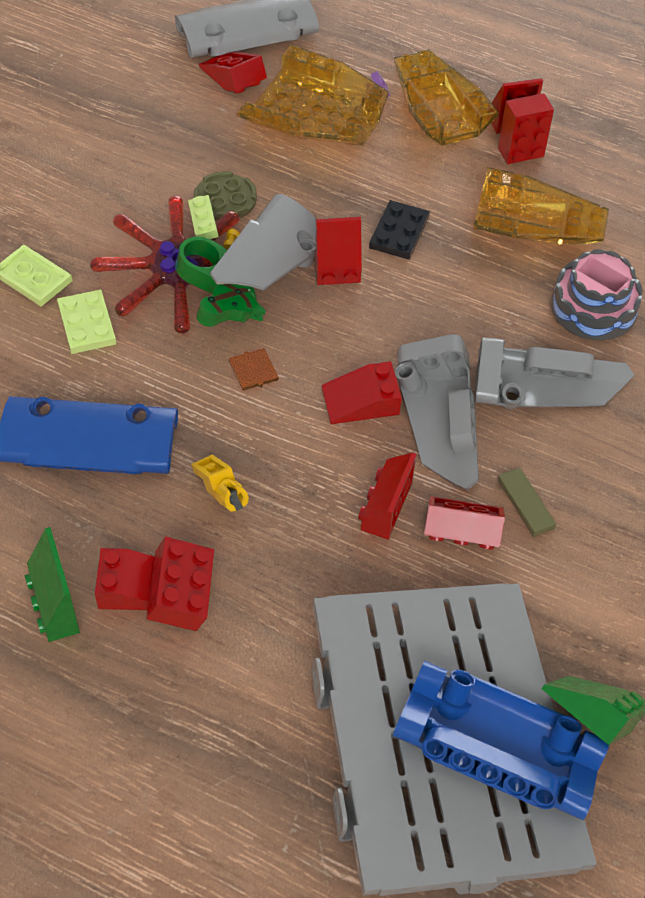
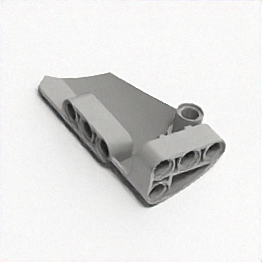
(269, 246)
(545, 377)
(441, 406)

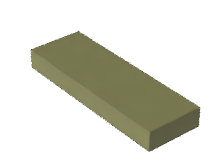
(526, 502)

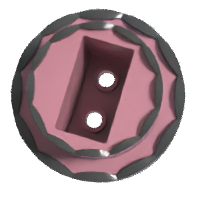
(597, 296)

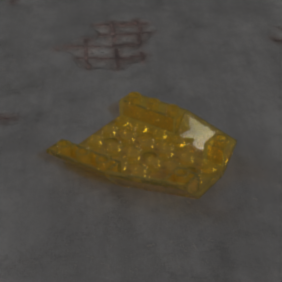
(313, 82)

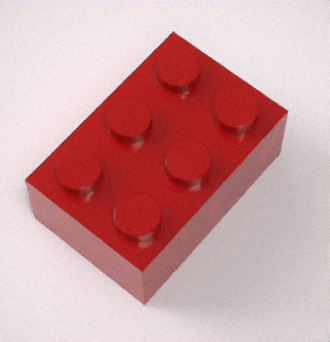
(525, 128)
(180, 584)

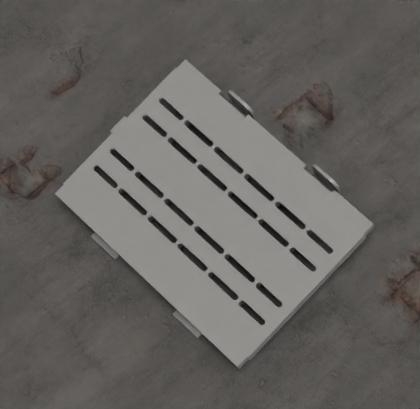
(374, 801)

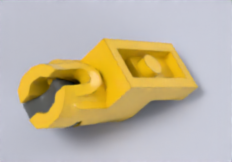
(221, 482)

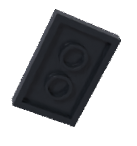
(399, 229)

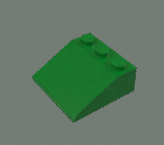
(50, 590)
(600, 707)

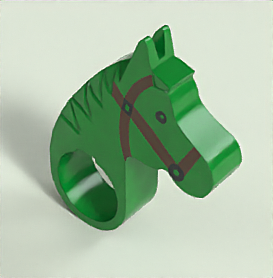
(227, 300)

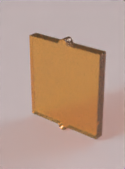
(253, 369)

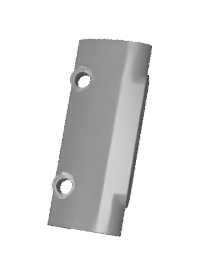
(245, 25)

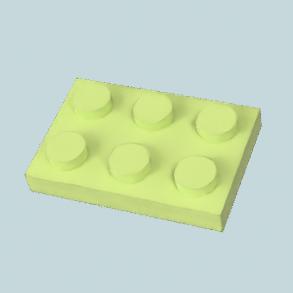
(33, 275)
(86, 321)

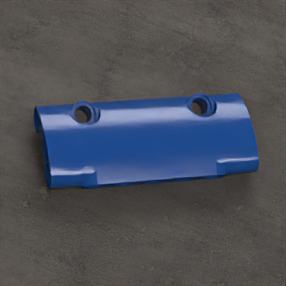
(87, 436)
(502, 740)

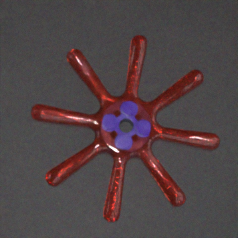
(160, 261)

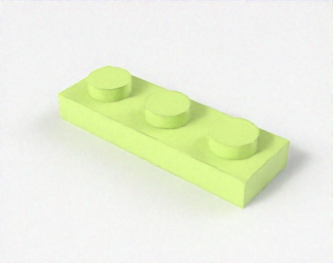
(203, 217)

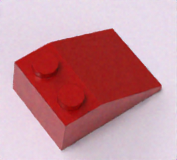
(235, 70)
(513, 91)
(338, 251)
(363, 394)
(123, 579)

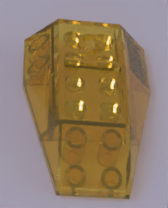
(443, 99)
(537, 211)

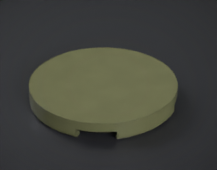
(228, 193)

